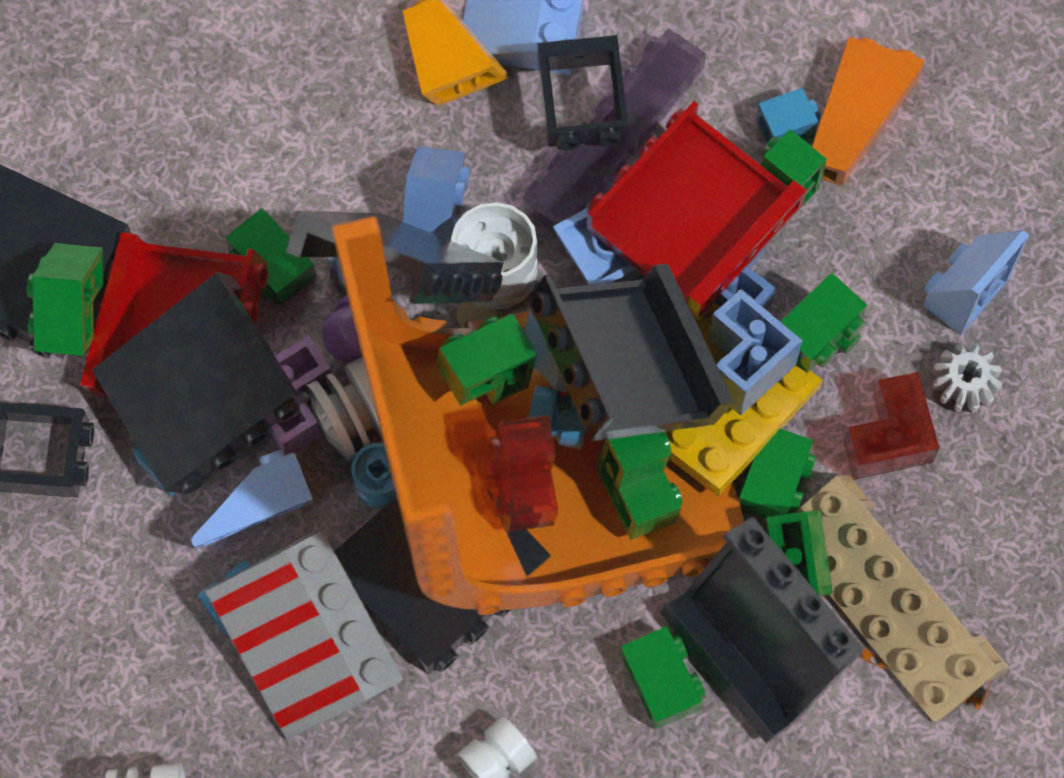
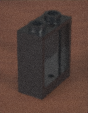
(580, 54)
(76, 470)

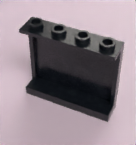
(30, 224)
(441, 267)
(631, 355)
(198, 386)
(385, 579)
(762, 631)

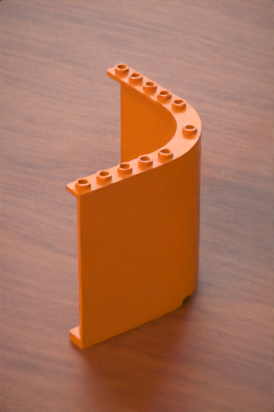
(442, 474)

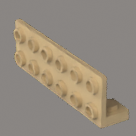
(897, 605)

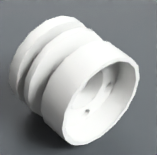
(506, 236)
(346, 411)

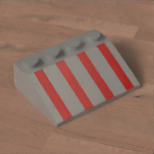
(304, 634)

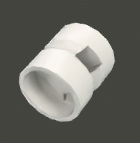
(499, 753)

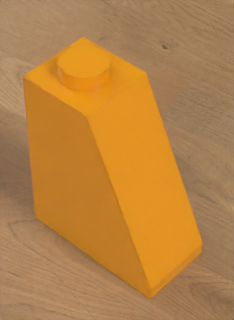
(448, 54)

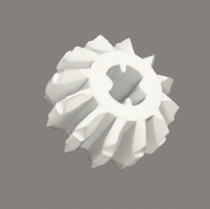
(951, 372)

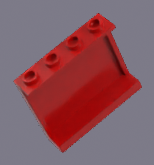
(693, 207)
(152, 280)

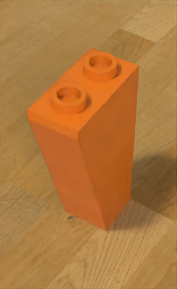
(861, 103)

